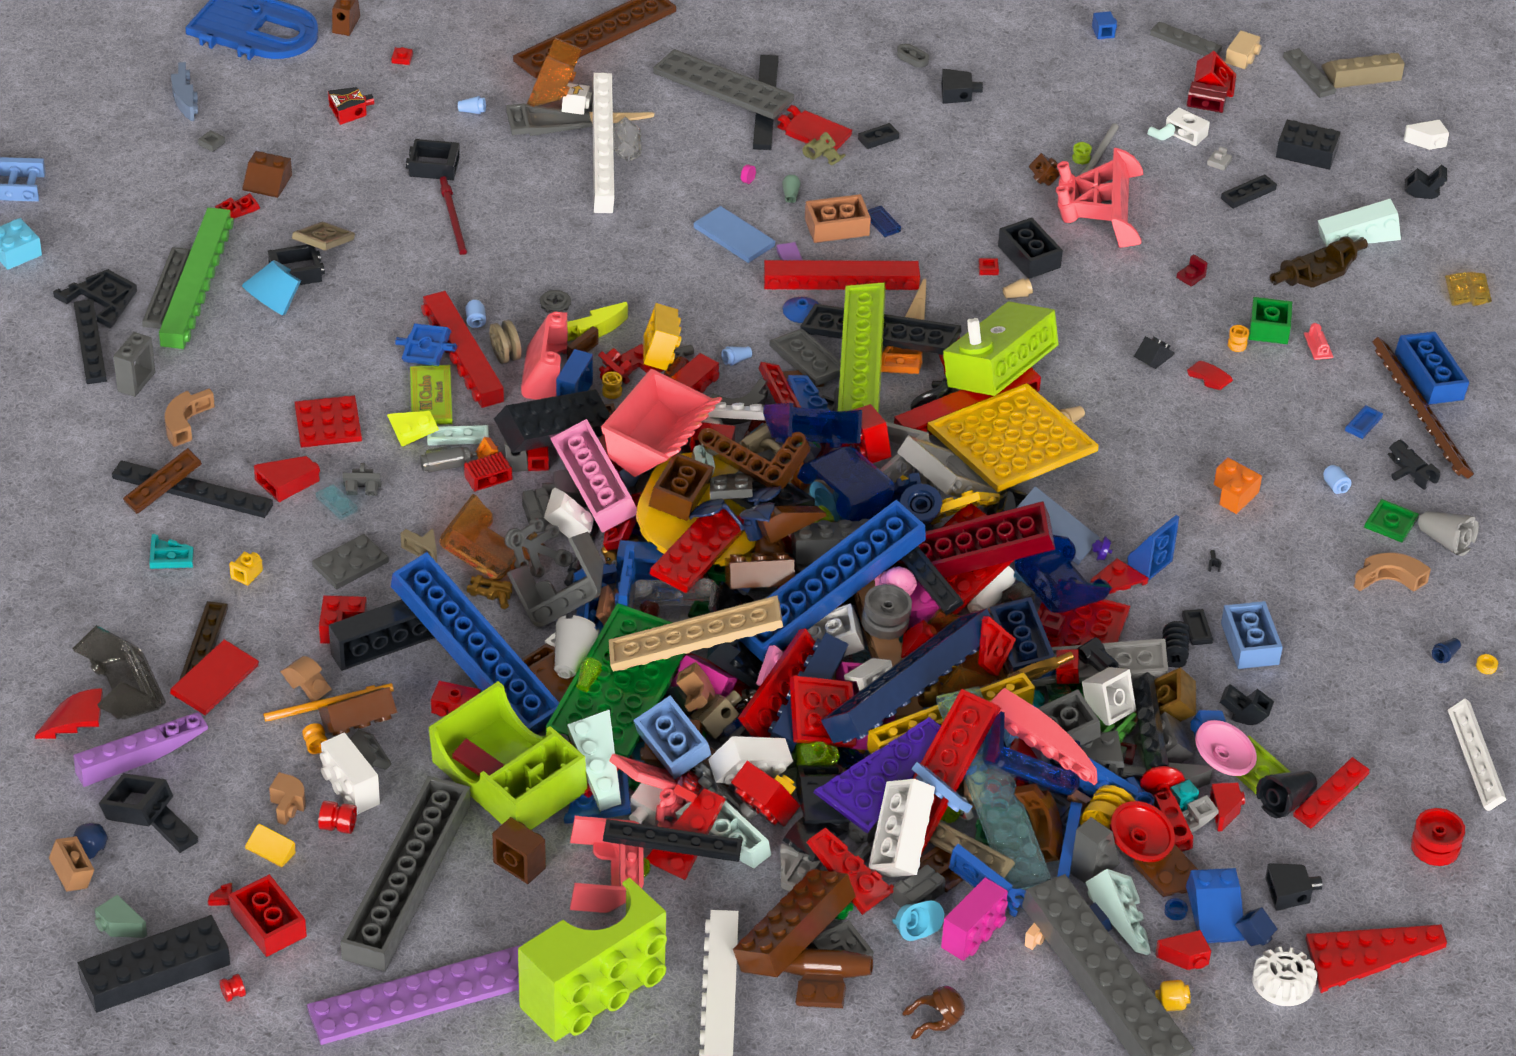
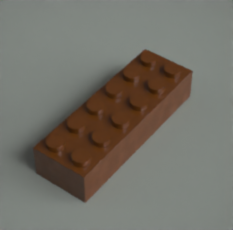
(794, 923)

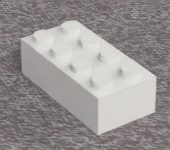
(901, 828)

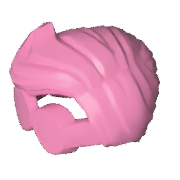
(898, 577)

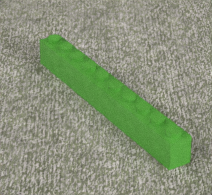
(196, 278)

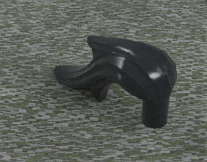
(940, 390)

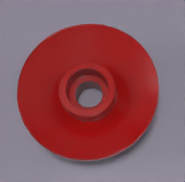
(1161, 779)

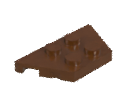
(1169, 874)

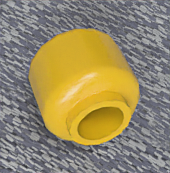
(1173, 995)

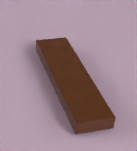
(162, 481)

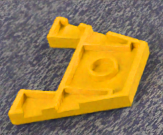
(952, 506)

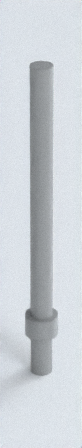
(1102, 147)

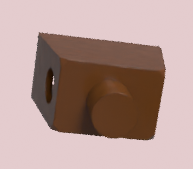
(345, 9)

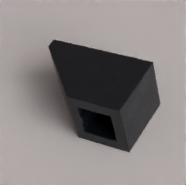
(1153, 352)

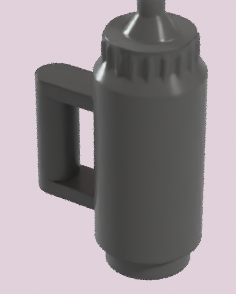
(445, 458)

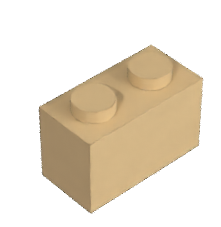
(1243, 50)

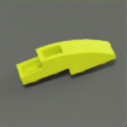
(604, 319)

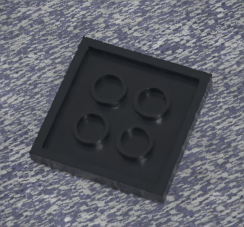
(788, 496)

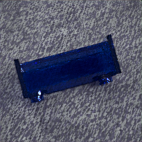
(816, 424)
(1025, 767)

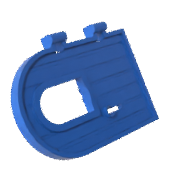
(237, 25)

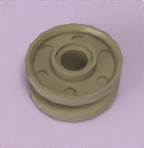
(505, 341)

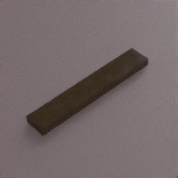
(206, 634)

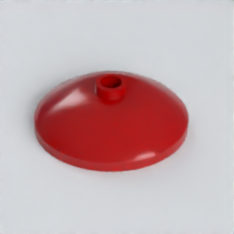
(1142, 831)

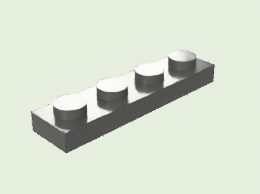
(1184, 39)
(1309, 73)

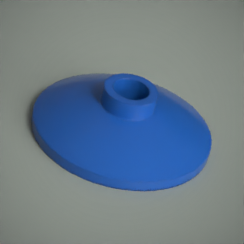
(798, 308)

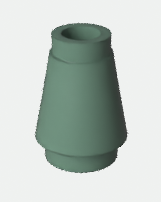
(791, 188)

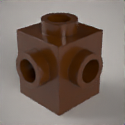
(1048, 172)

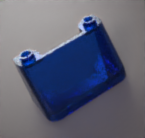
(859, 483)
(1058, 581)

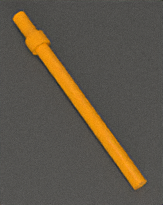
(311, 706)

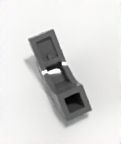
(756, 396)

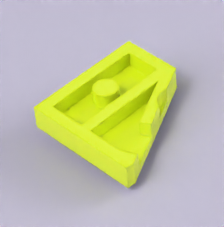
(412, 425)

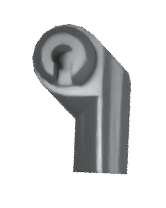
(684, 351)

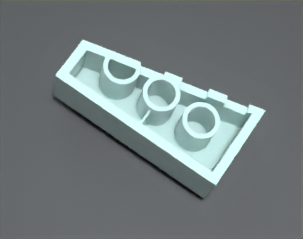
(1373, 222)
(595, 741)
(732, 824)

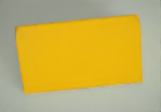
(271, 845)

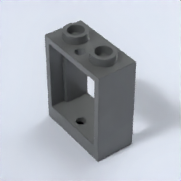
(132, 377)

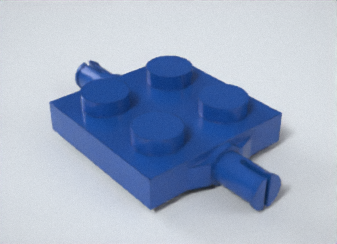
(426, 344)

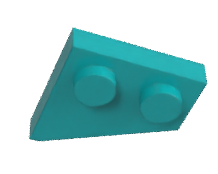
(170, 554)

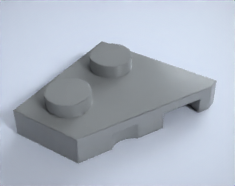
(794, 866)

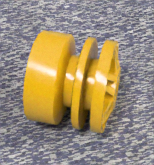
(1104, 803)

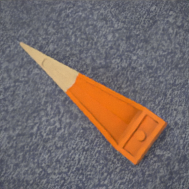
(907, 360)

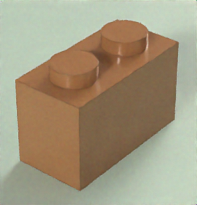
(71, 863)

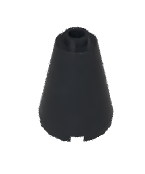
(1285, 791)

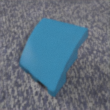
(273, 286)

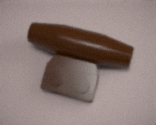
(824, 975)

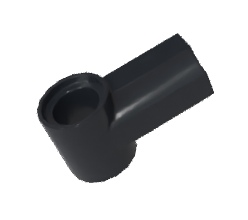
(1095, 654)

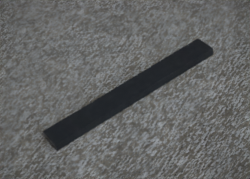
(763, 125)

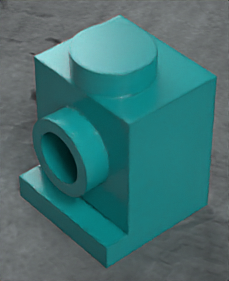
(1185, 793)

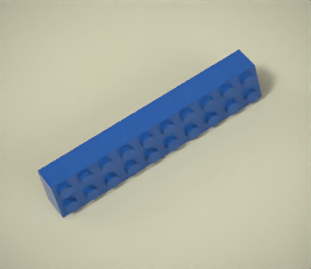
(841, 574)
(472, 639)

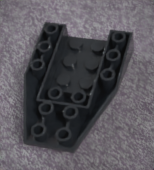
(734, 655)

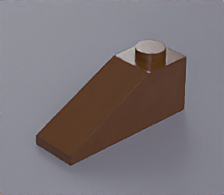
(788, 520)

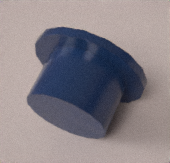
(922, 502)

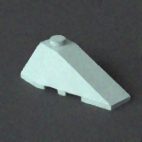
(1118, 900)

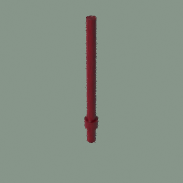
(447, 193)

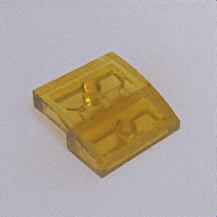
(1467, 288)

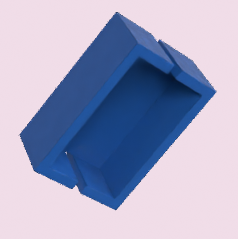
(645, 557)

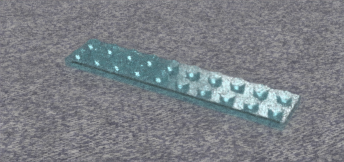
(1002, 814)

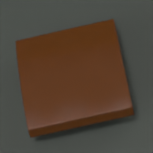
(940, 861)

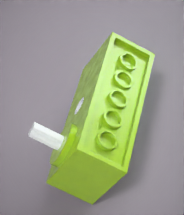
(1000, 348)

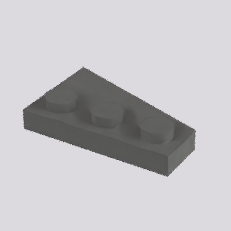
(1105, 749)

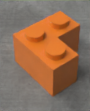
(1237, 484)

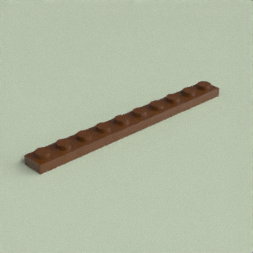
(1424, 413)

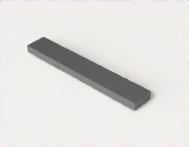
(165, 288)

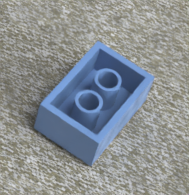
(1251, 635)
(672, 737)

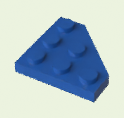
(1106, 777)

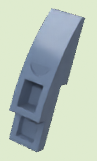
(184, 92)

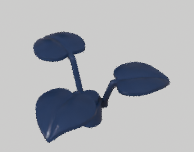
(759, 512)

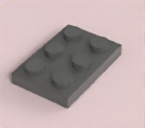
(350, 561)

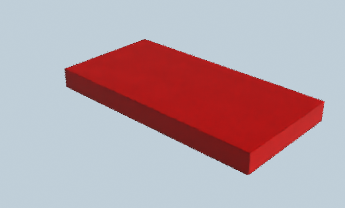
(214, 677)

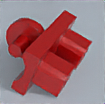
(610, 360)

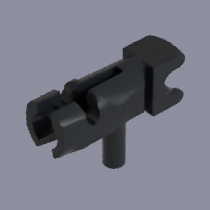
(1412, 465)

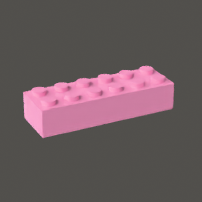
(594, 475)

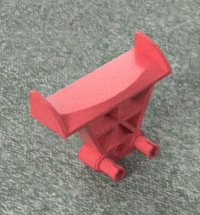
(1094, 192)

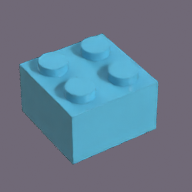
(18, 244)

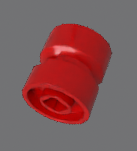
(333, 816)

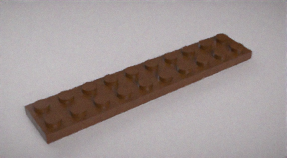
(598, 31)

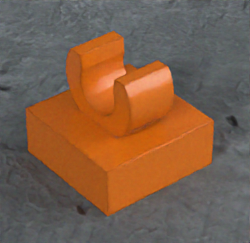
(486, 448)

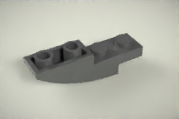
(1198, 774)

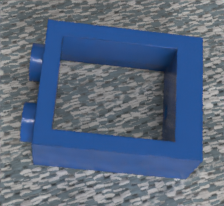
(575, 374)

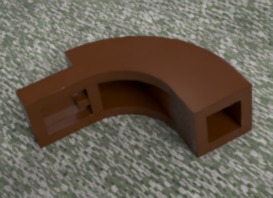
(1044, 819)

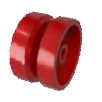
(1438, 836)

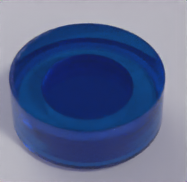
(1176, 909)

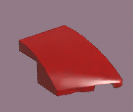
(73, 712)

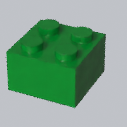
(1270, 320)

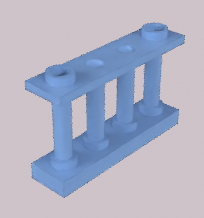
(21, 168)

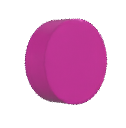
(748, 173)

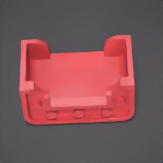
(543, 357)

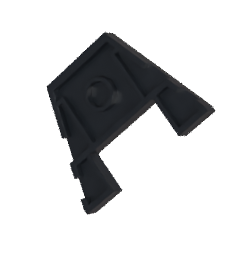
(105, 289)

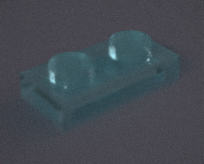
(336, 502)

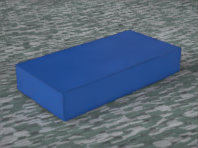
(1364, 422)

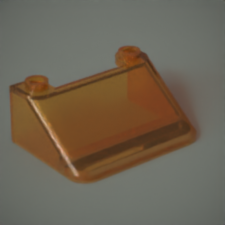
(478, 545)

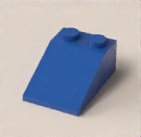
(1156, 550)
(1216, 903)

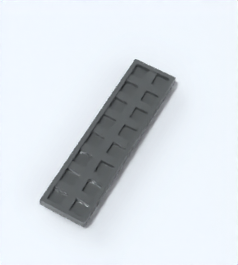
(723, 84)

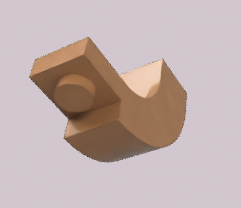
(183, 408)
(1394, 567)

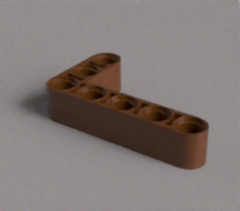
(753, 460)

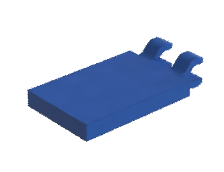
(974, 871)

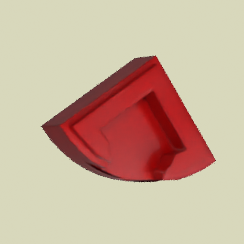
(221, 896)

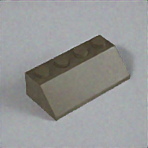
(1364, 70)

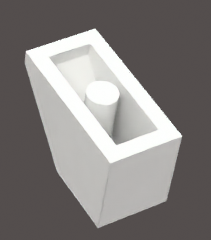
(1427, 134)

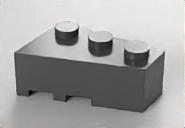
(1093, 850)

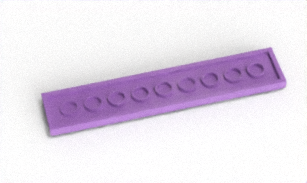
(415, 996)

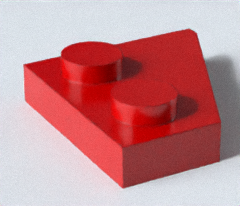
(1120, 576)
(994, 646)

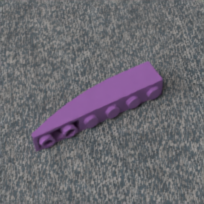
(136, 749)

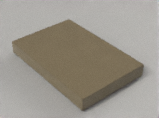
(323, 235)

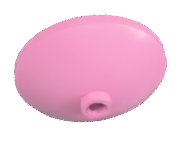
(1225, 748)

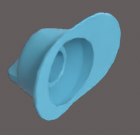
(824, 497)
(919, 919)

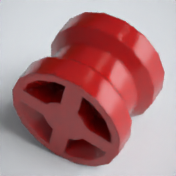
(232, 987)

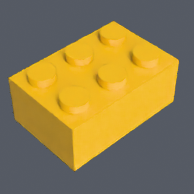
(661, 337)

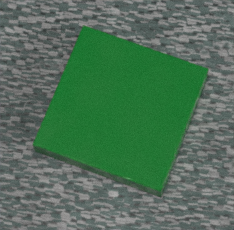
(1391, 520)

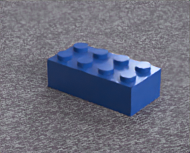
(1431, 367)

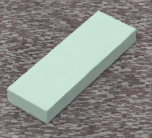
(458, 435)

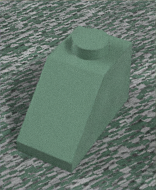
(119, 919)

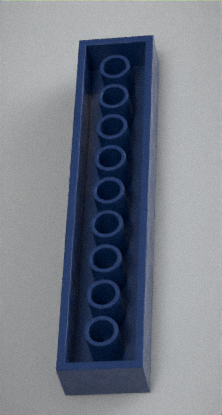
(906, 679)

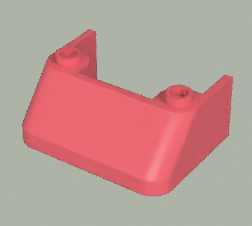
(625, 864)

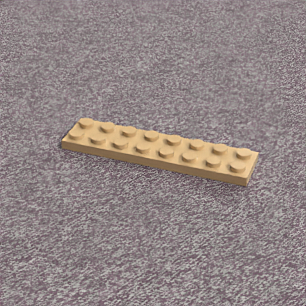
(695, 633)

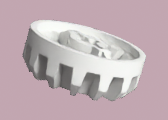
(1278, 979)

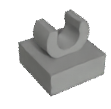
(1219, 159)

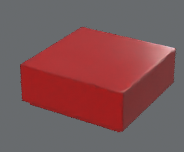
(988, 266)

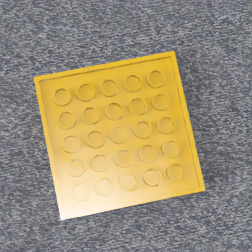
(1012, 437)

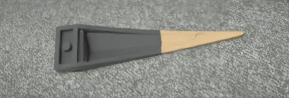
(545, 120)

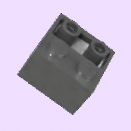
(1175, 738)

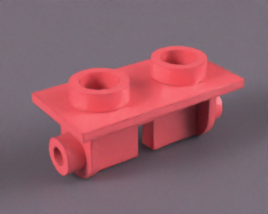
(1317, 343)

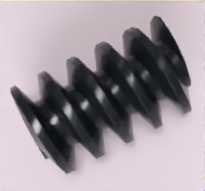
(1177, 643)

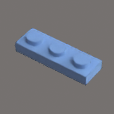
(942, 790)

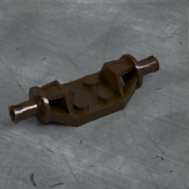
(1321, 264)

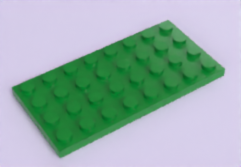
(622, 692)

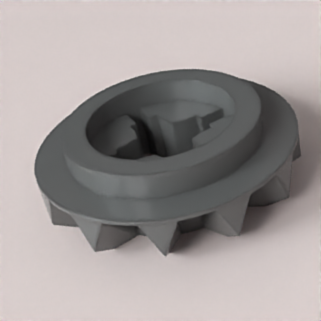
(549, 298)

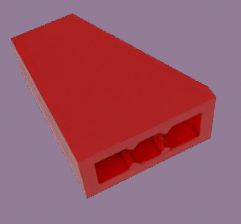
(287, 476)

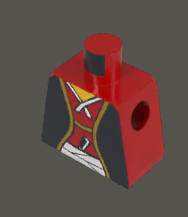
(348, 104)

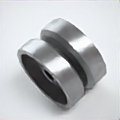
(886, 611)

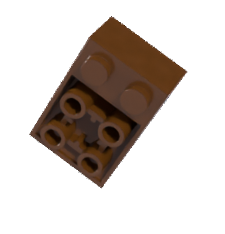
(542, 664)

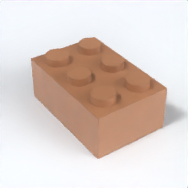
(837, 218)

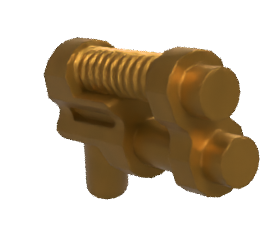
(496, 589)

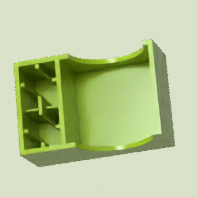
(538, 771)
(579, 972)

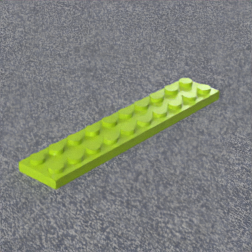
(862, 346)

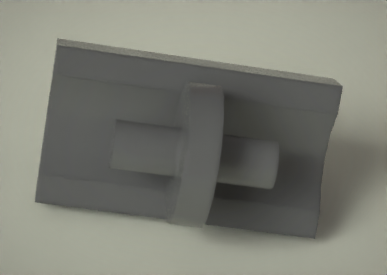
(362, 478)

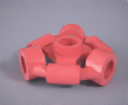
(673, 804)

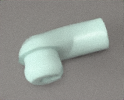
(1163, 133)

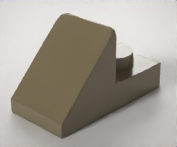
(419, 545)

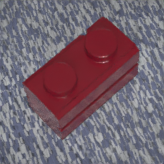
(1207, 97)

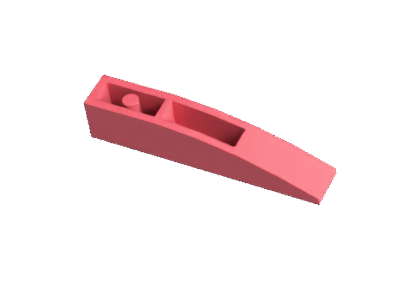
(1044, 734)

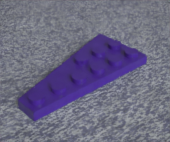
(861, 788)

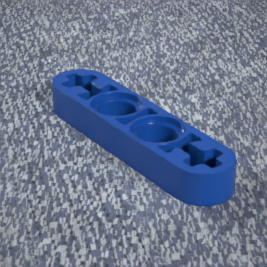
(1069, 839)

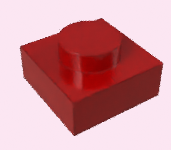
(402, 56)

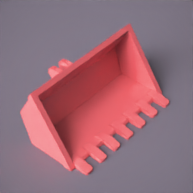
(654, 422)

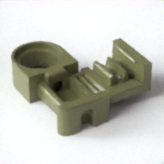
(821, 146)

